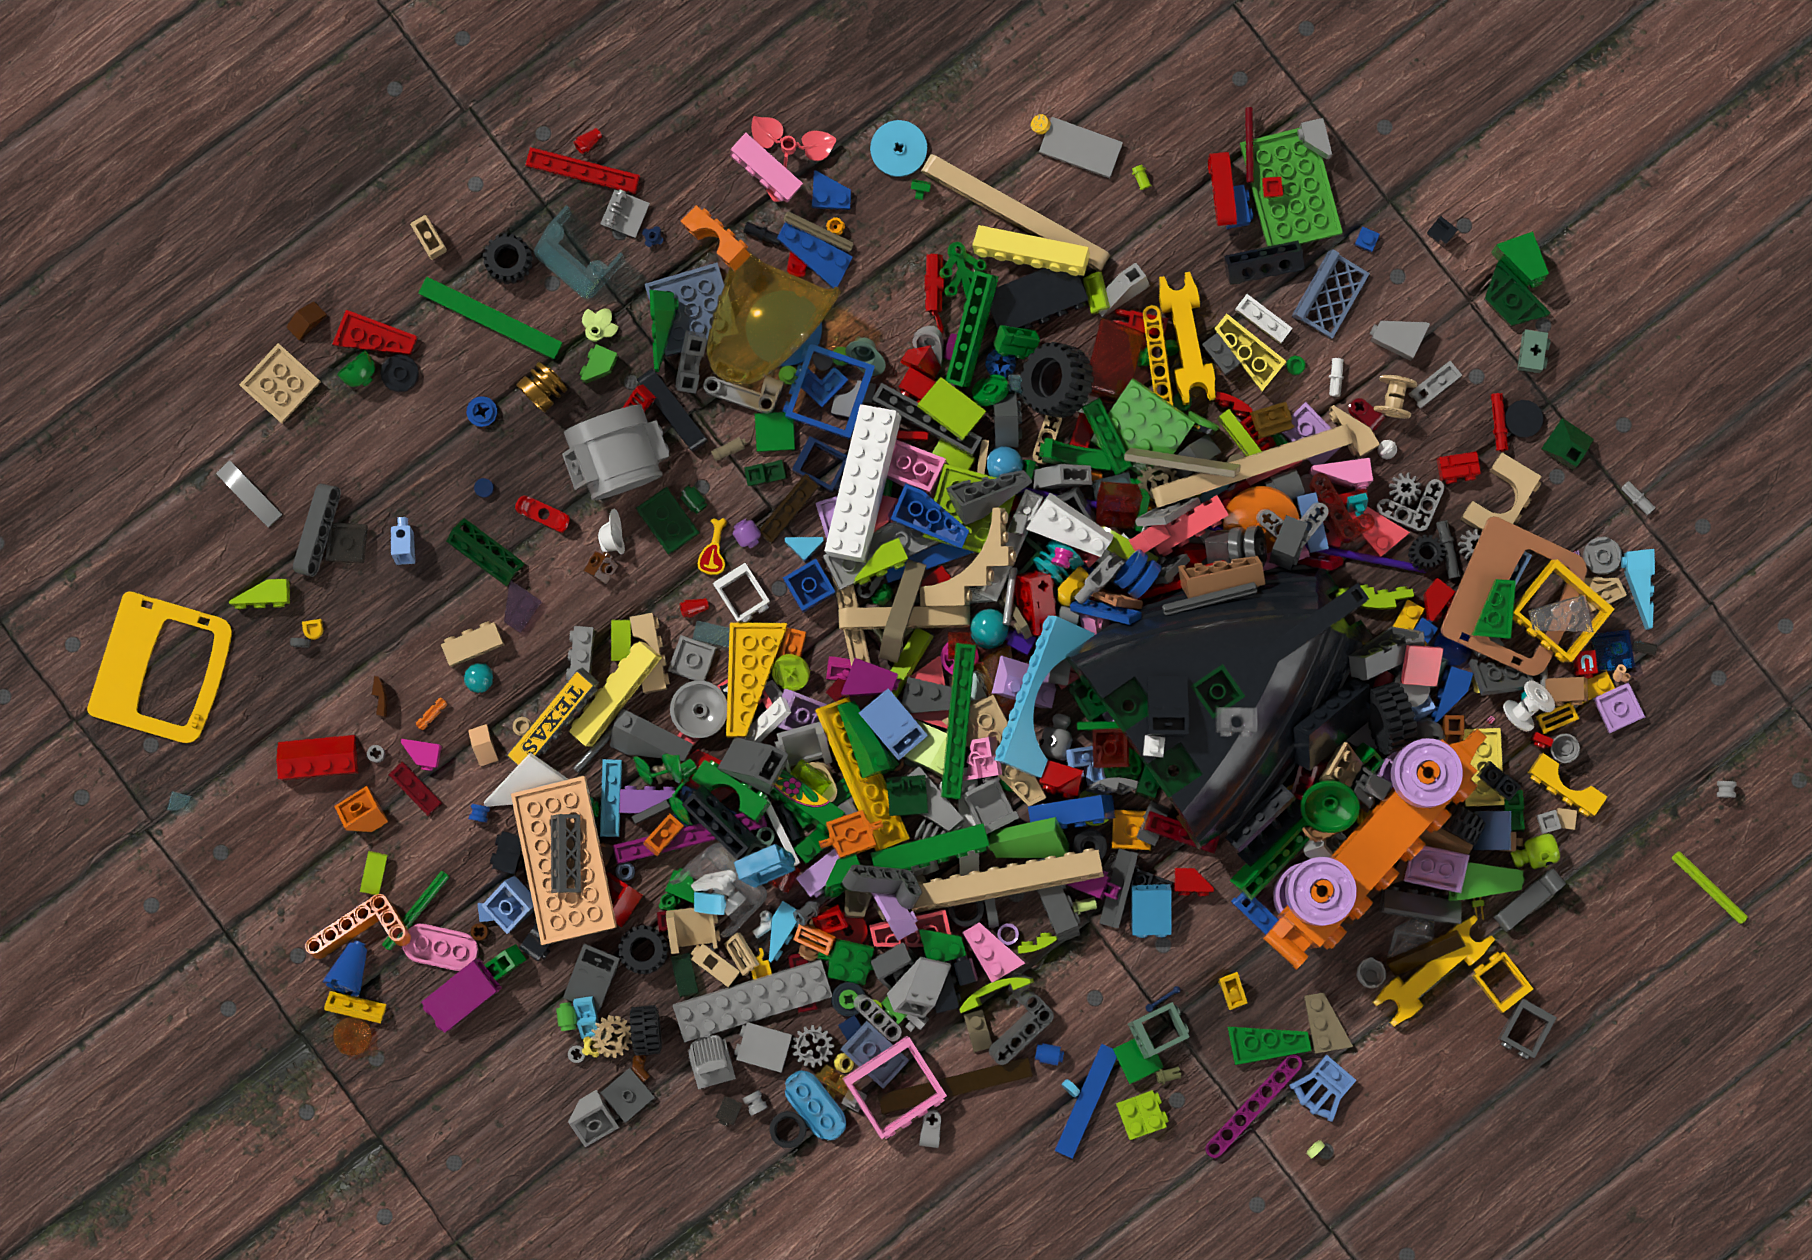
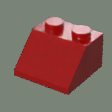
(623, 898)

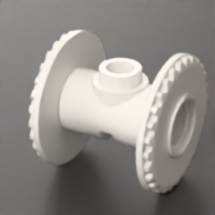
(1536, 699)

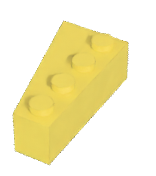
(1255, 357)

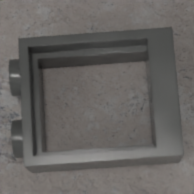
(1536, 1011)

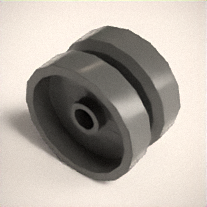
(1247, 543)

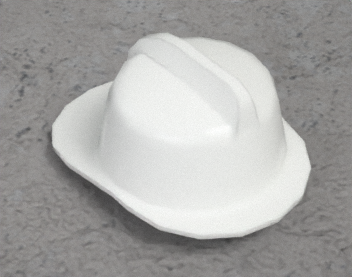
(611, 534)

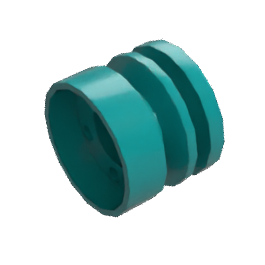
(1055, 571)

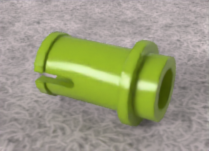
(1141, 177)

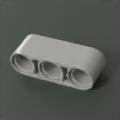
(885, 1021)

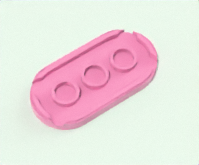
(441, 947)

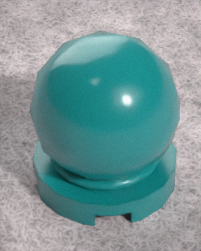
(988, 629)

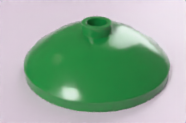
(1330, 815)

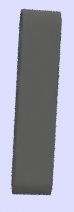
(316, 530)

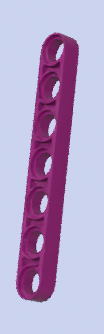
(1244, 1110)

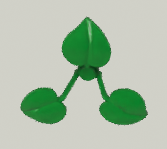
(678, 772)

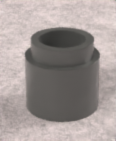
(1288, 483)

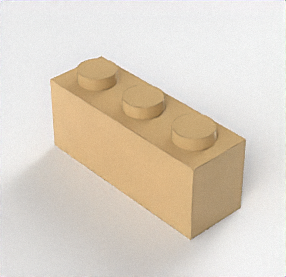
(472, 643)

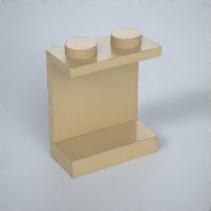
(691, 928)

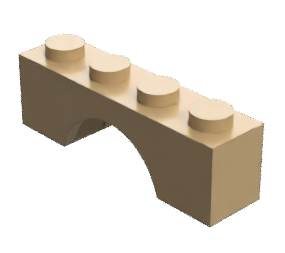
(645, 628)

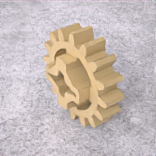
(617, 1042)

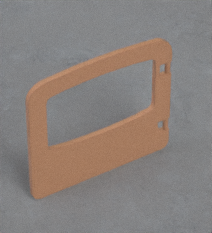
(1496, 558)

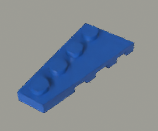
(816, 254)

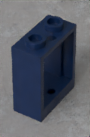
(804, 455)

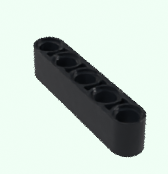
(673, 410)

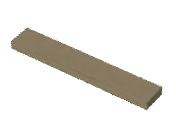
(1182, 462)

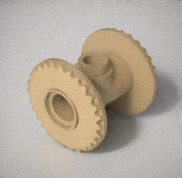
(1395, 396)

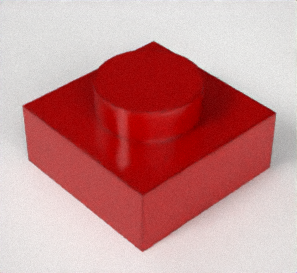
(1272, 187)
(1541, 740)

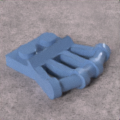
(1330, 1076)

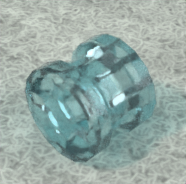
(1014, 384)

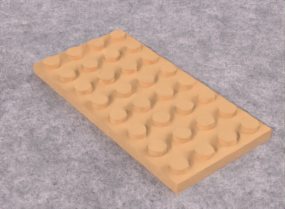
(563, 914)

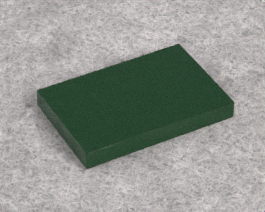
(667, 520)

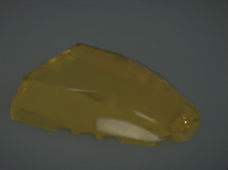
(763, 320)

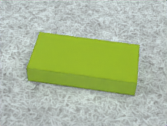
(1096, 292)

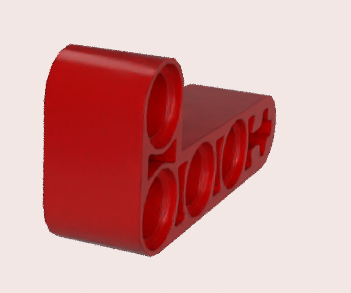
(1222, 185)

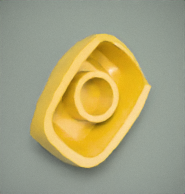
(1071, 586)

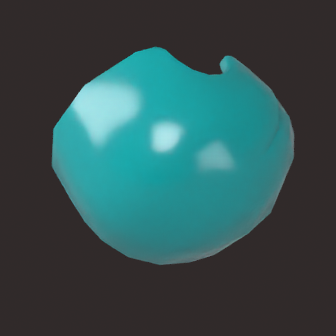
(478, 677)

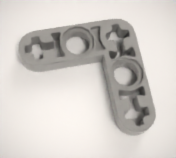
(1310, 512)
(1412, 514)

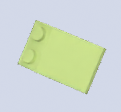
(930, 751)

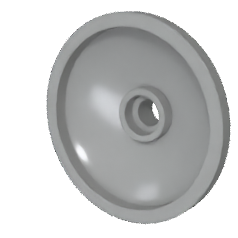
(695, 695)

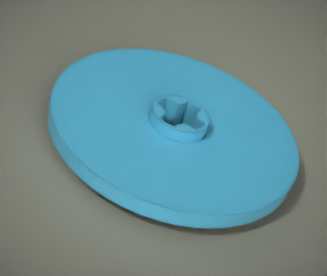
(905, 135)

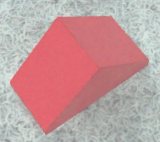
(1150, 538)

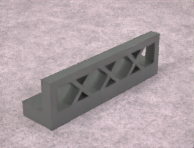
(559, 856)
(1121, 877)

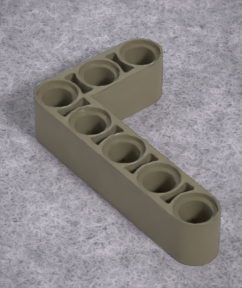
(901, 611)

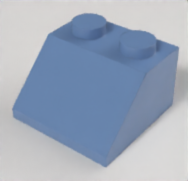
(509, 904)

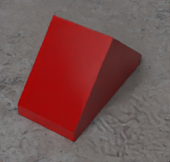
(830, 920)

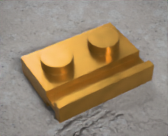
(1272, 420)

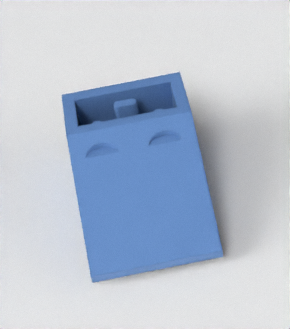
(893, 724)

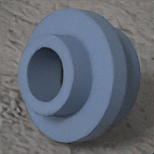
(629, 876)

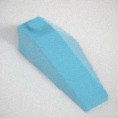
(1638, 569)

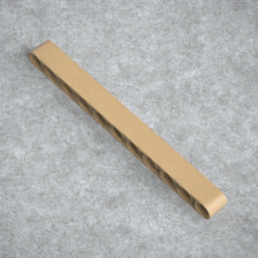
(1008, 208)
(1254, 465)

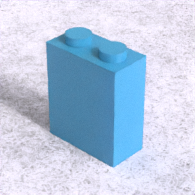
(1151, 910)

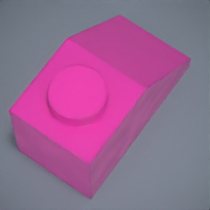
(423, 753)

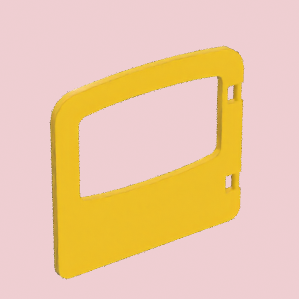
(127, 658)

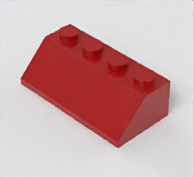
(316, 757)

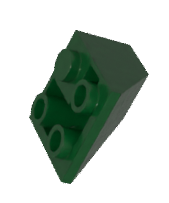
(1567, 444)

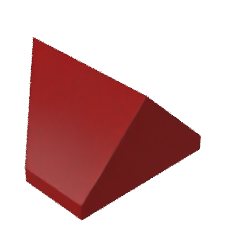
(922, 360)
(1195, 551)

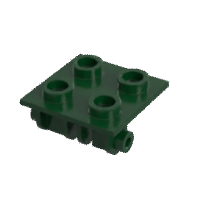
(907, 795)

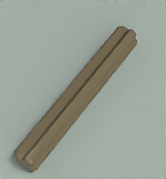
(818, 231)

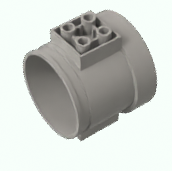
(615, 452)

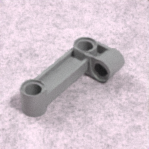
(745, 397)

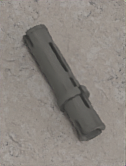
(1450, 555)

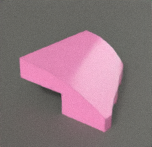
(981, 759)

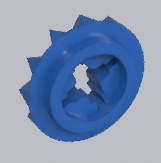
(993, 369)
(473, 409)

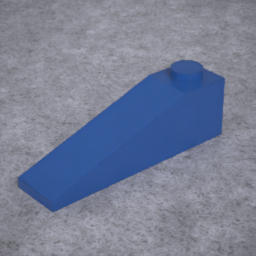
(926, 516)

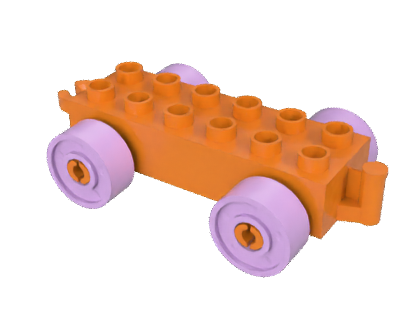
(1325, 890)

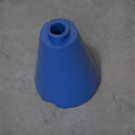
(348, 970)

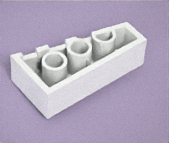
(1067, 525)

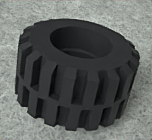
(505, 243)
(1464, 823)
(631, 937)
(645, 1030)

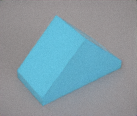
(804, 546)

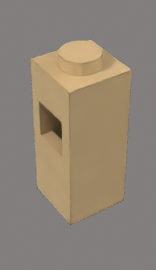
(714, 964)

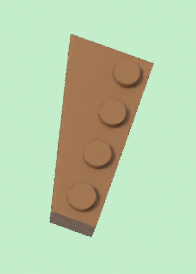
(1220, 576)

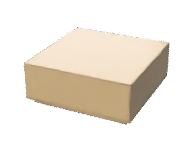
(1567, 818)

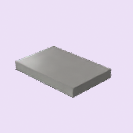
(1167, 513)

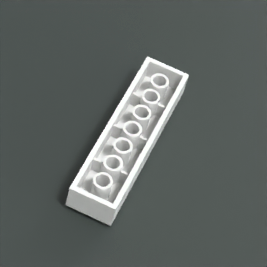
(863, 483)

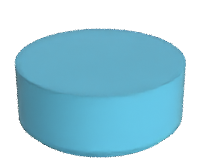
(1070, 1088)

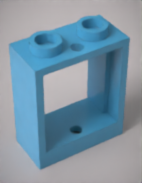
(765, 865)

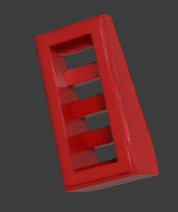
(644, 393)
(1270, 444)

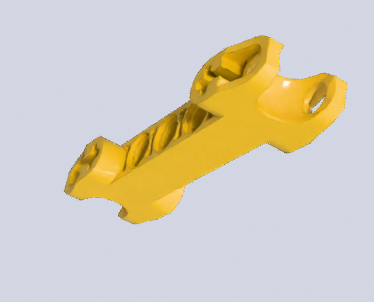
(1193, 370)
(1408, 992)

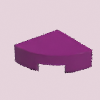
(950, 346)

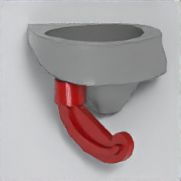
(931, 336)

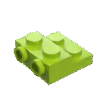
(1142, 1114)

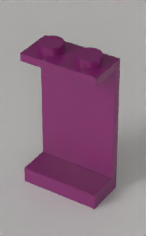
(460, 995)

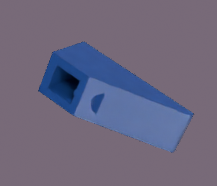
(1454, 688)

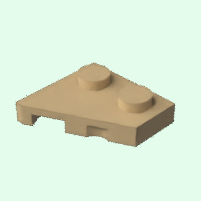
(1607, 588)

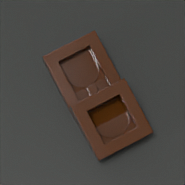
(379, 691)

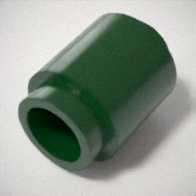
(693, 499)

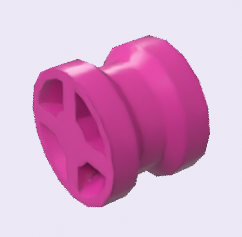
(1062, 557)

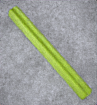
(1709, 887)

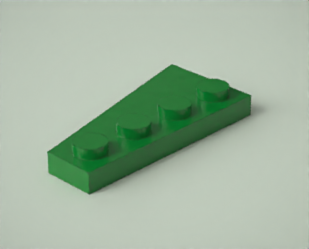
(1262, 1044)

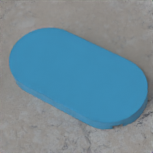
(815, 1105)

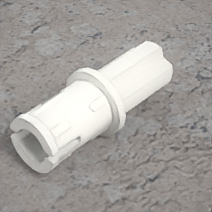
(1336, 377)

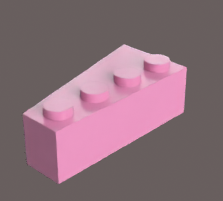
(765, 168)

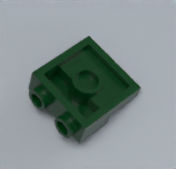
(1086, 700)

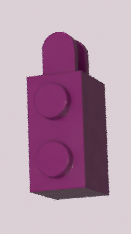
(1097, 887)

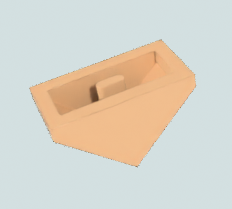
(483, 745)

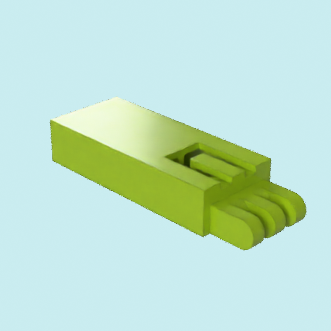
(1238, 433)

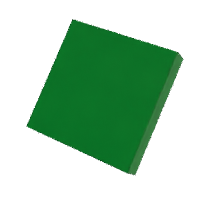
(774, 432)

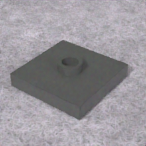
(627, 1095)

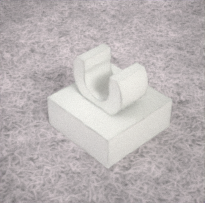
(1153, 746)

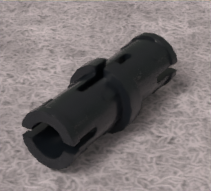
(761, 233)
(789, 822)

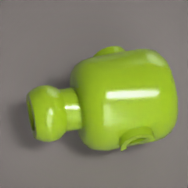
(1538, 851)

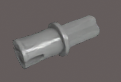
(1638, 498)

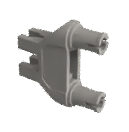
(1099, 578)

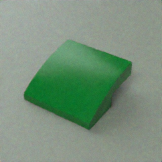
(1133, 1062)

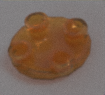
(352, 1036)

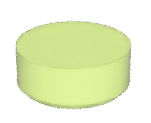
(1315, 1149)

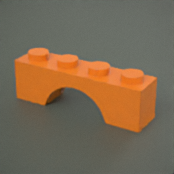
(701, 225)

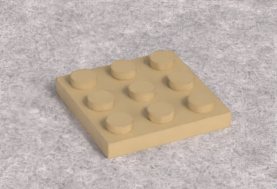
(280, 383)

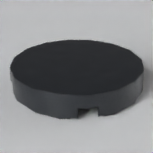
(399, 373)
(1523, 418)

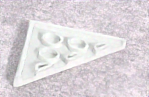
(527, 775)

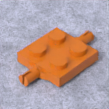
(851, 834)

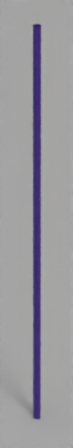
(1331, 551)

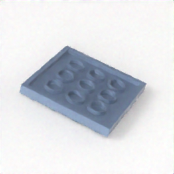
(697, 299)

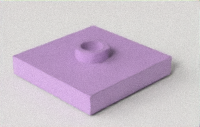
(1618, 707)

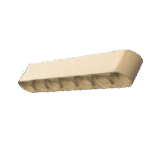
(920, 617)

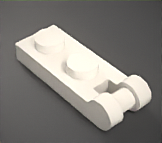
(714, 881)

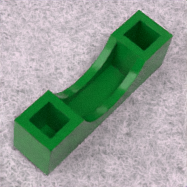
(751, 804)

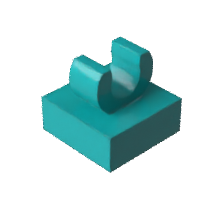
(1357, 503)

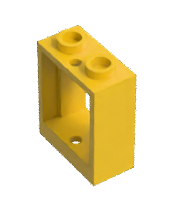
(1515, 996)

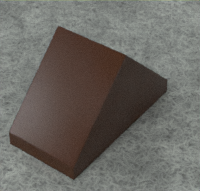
(305, 320)

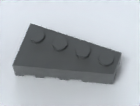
(1383, 652)
(1059, 912)

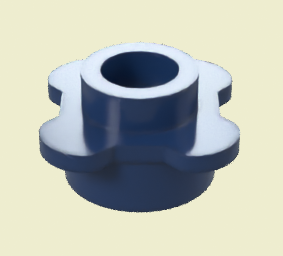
(652, 241)

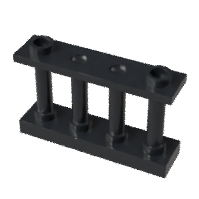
(1265, 825)

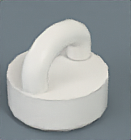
(1387, 449)

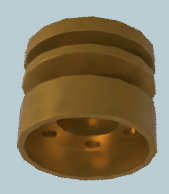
(542, 386)

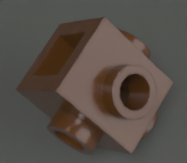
(601, 566)

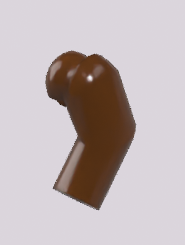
(638, 1067)

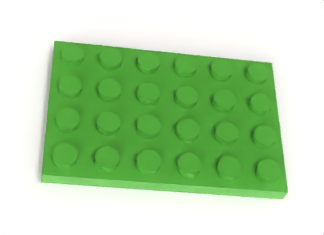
(1307, 203)

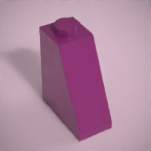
(868, 679)

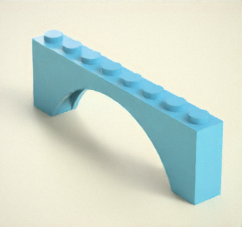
(1019, 743)

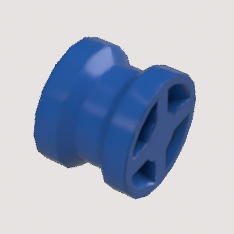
(479, 813)

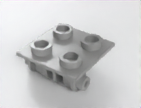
(625, 213)

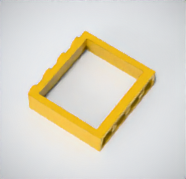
(1576, 583)

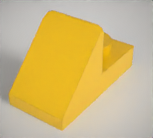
(1232, 990)

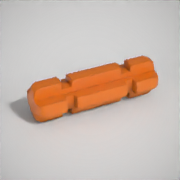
(431, 713)

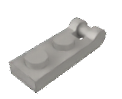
(1435, 384)

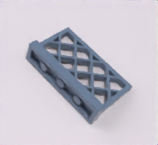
(1315, 287)

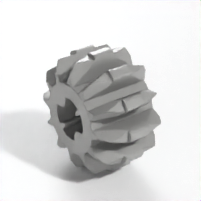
(1403, 482)
(1467, 542)

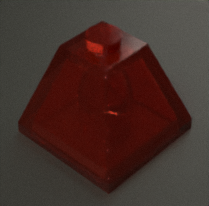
(1110, 748)

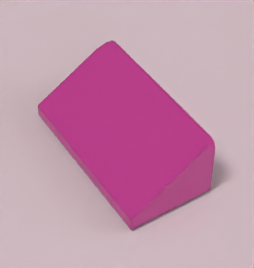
(838, 668)

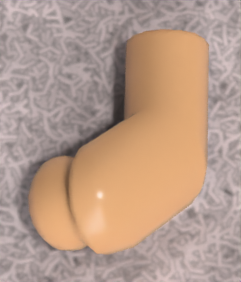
(1620, 674)

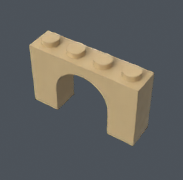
(1521, 480)

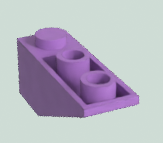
(636, 801)

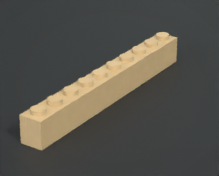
(1009, 880)

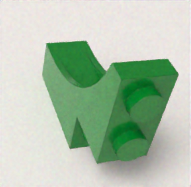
(1061, 453)

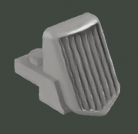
(710, 1061)

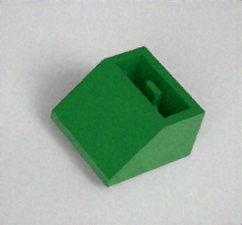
(834, 883)

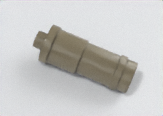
(729, 448)

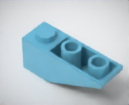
(782, 926)

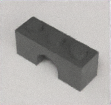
(691, 354)

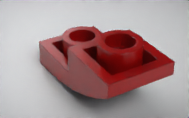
(1239, 407)

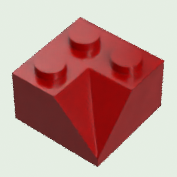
(1062, 780)

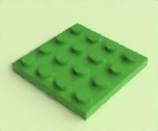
(1147, 422)

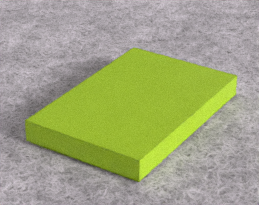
(951, 408)

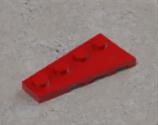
(368, 334)

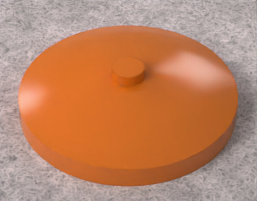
(1246, 505)

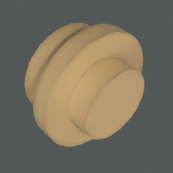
(521, 725)

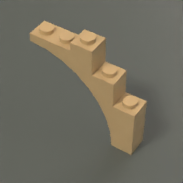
(979, 573)

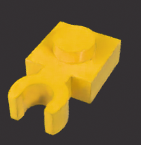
(763, 968)

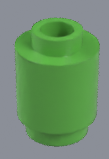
(566, 1017)

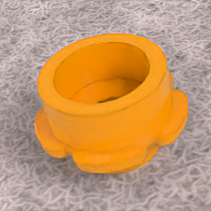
(835, 221)

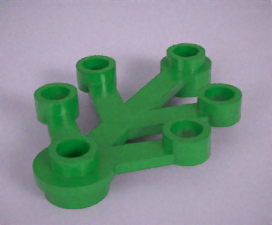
(963, 273)

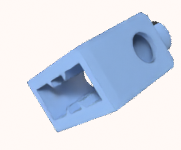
(402, 542)

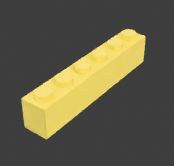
(1031, 250)
(615, 693)

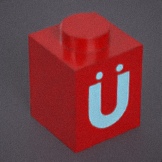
(1585, 664)

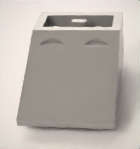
(919, 987)

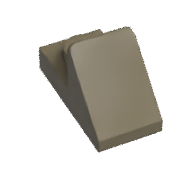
(978, 1031)

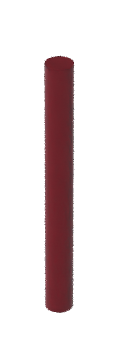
(1249, 145)

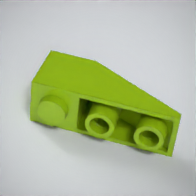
(886, 557)
(266, 593)

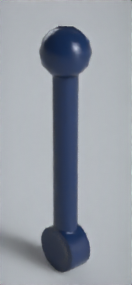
(1176, 989)

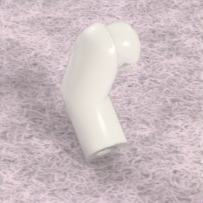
(765, 924)

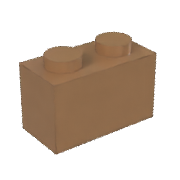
(1568, 690)

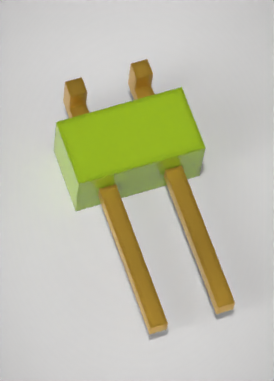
(1476, 904)

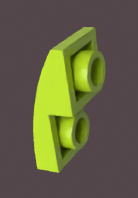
(953, 455)
(620, 639)
(373, 873)
(1044, 940)

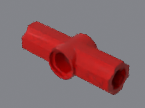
(933, 283)

